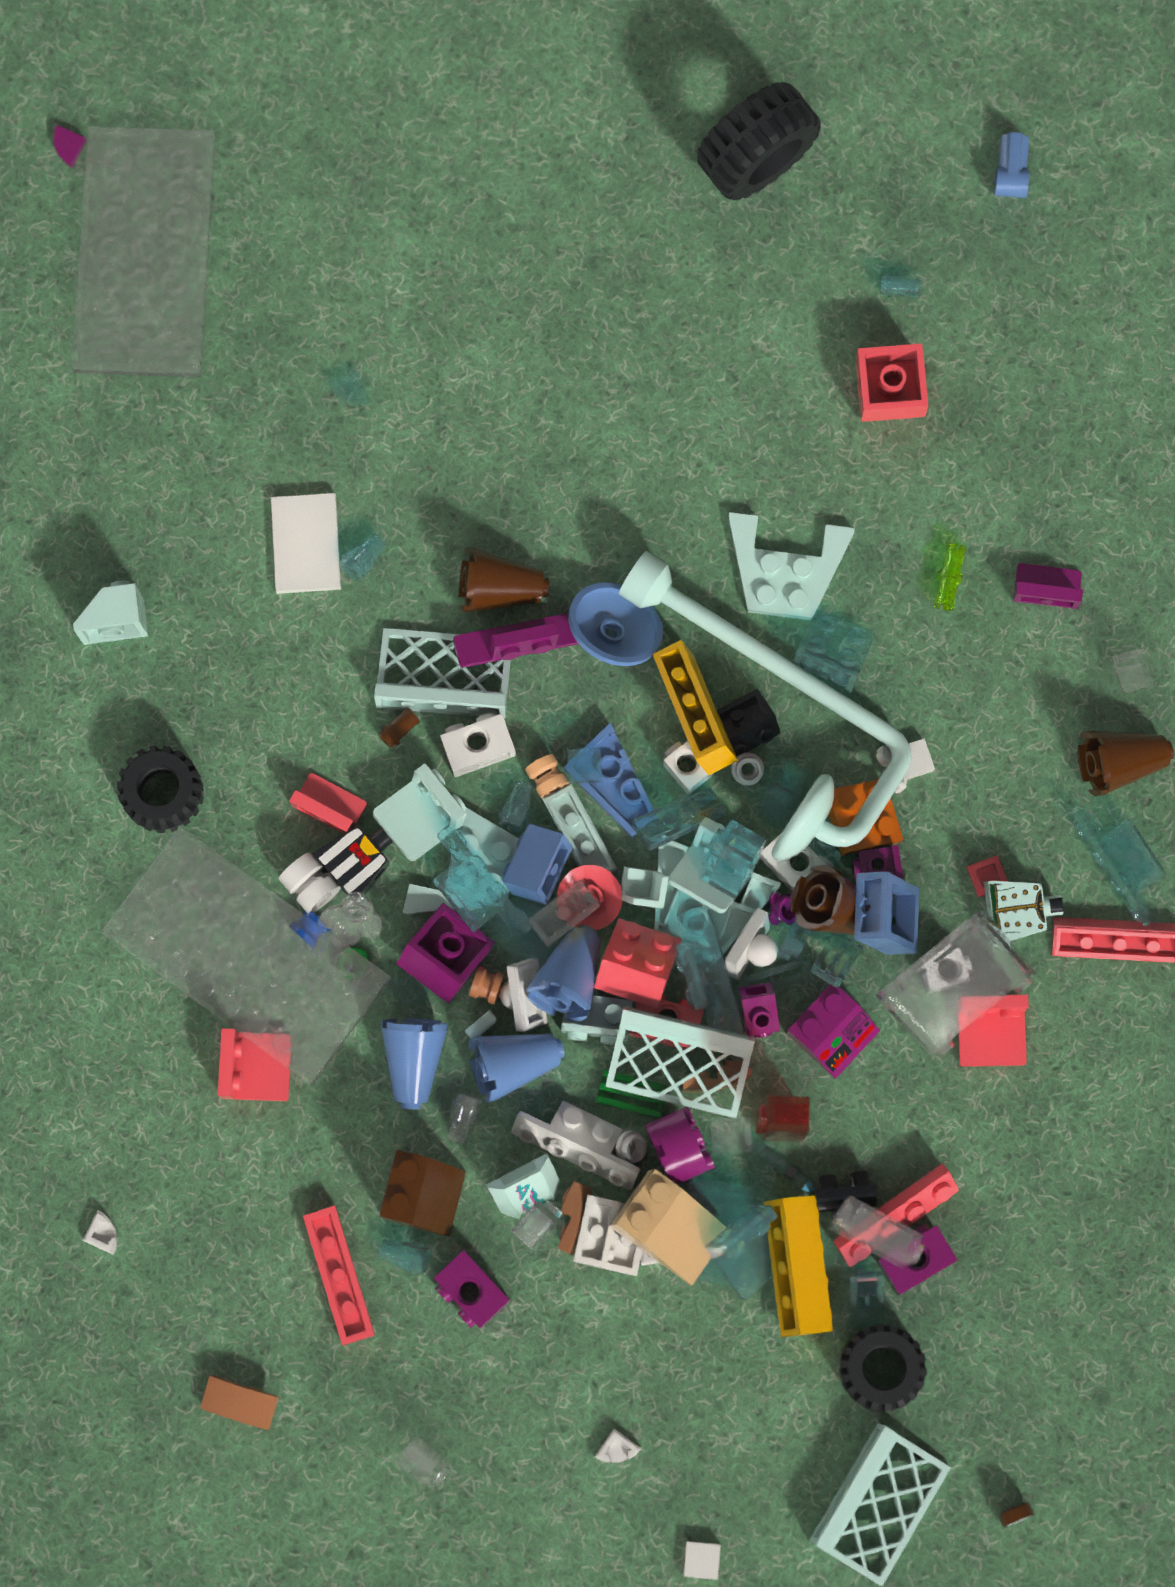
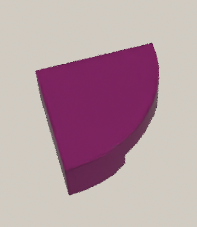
(68, 145)

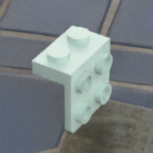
(420, 812)
(689, 870)

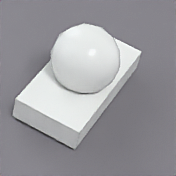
(752, 946)
(514, 995)

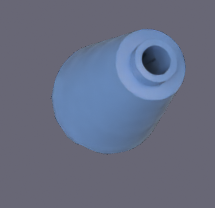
(568, 975)
(412, 1057)
(512, 1061)

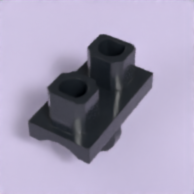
(830, 1197)

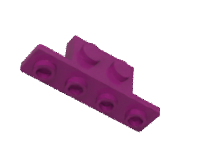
(513, 640)

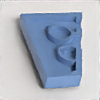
(620, 790)

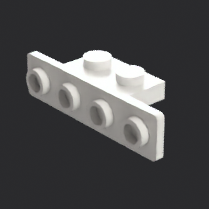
(581, 1140)

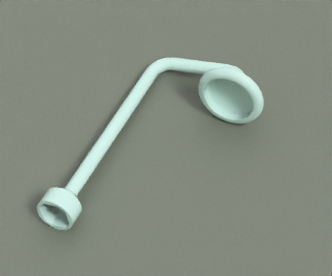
(651, 584)

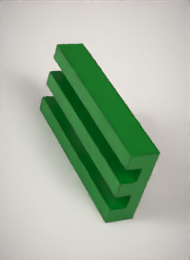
(627, 1106)

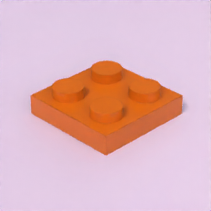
(845, 807)

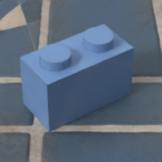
(537, 864)

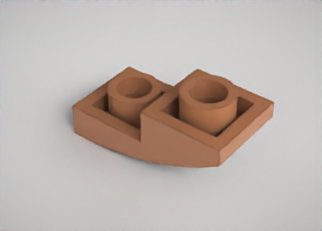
(730, 1069)
(573, 1206)
(239, 1402)

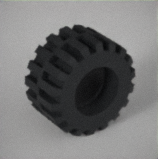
(147, 765)
(912, 1360)

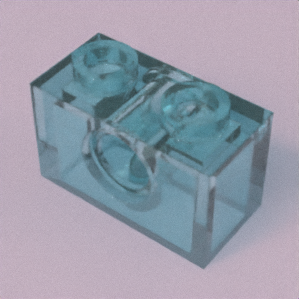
(732, 858)

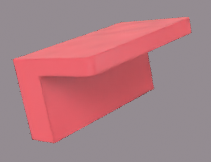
(328, 803)

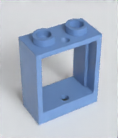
(888, 899)

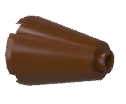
(498, 582)
(1120, 758)
(825, 901)

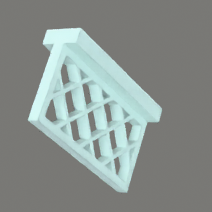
(433, 697)
(686, 1033)
(855, 1487)

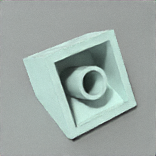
(113, 615)

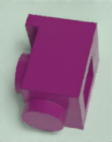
(888, 856)

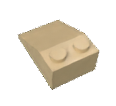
(668, 1225)

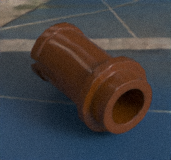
(398, 727)

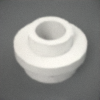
(756, 773)
(631, 1146)

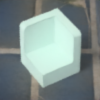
(644, 887)

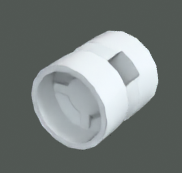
(309, 882)

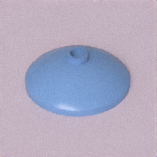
(613, 626)

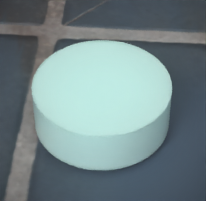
(481, 1025)

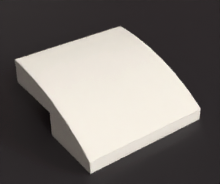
(601, 1244)

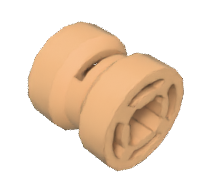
(546, 775)

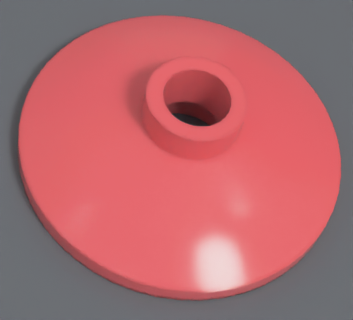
(605, 887)

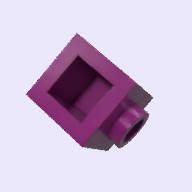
(759, 1010)

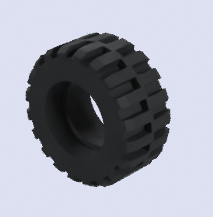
(758, 140)

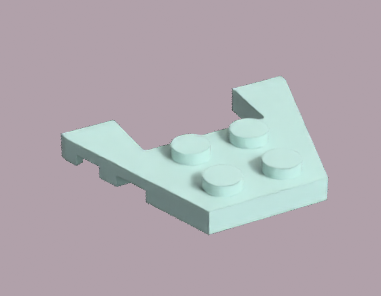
(784, 581)
(483, 839)
(727, 924)

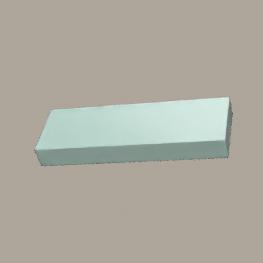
(578, 828)

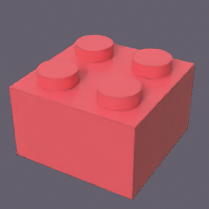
(891, 382)
(637, 963)

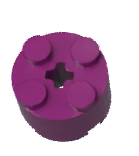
(679, 1146)

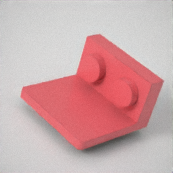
(996, 1035)
(249, 1071)

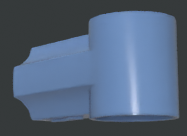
(1012, 173)

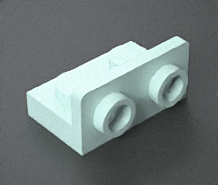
(601, 1021)

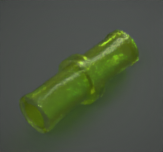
(950, 576)

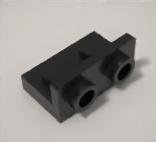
(749, 722)

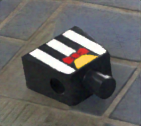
(355, 859)

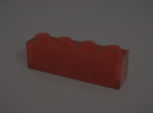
(783, 1119)

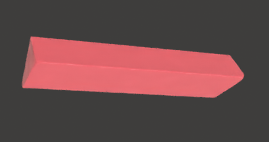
(1113, 939)

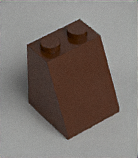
(422, 1193)

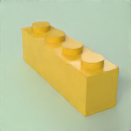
(695, 707)
(799, 1267)

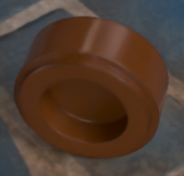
(1016, 1514)

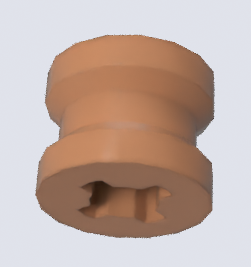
(486, 985)

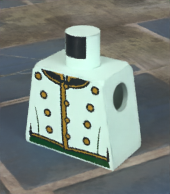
(1020, 907)

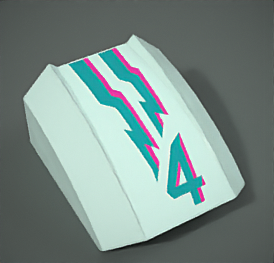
(524, 1186)

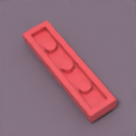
(906, 1208)
(339, 1275)

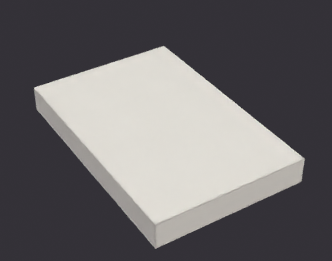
(306, 543)

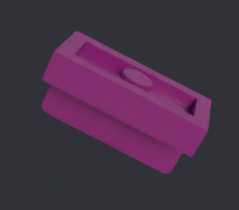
(1048, 586)

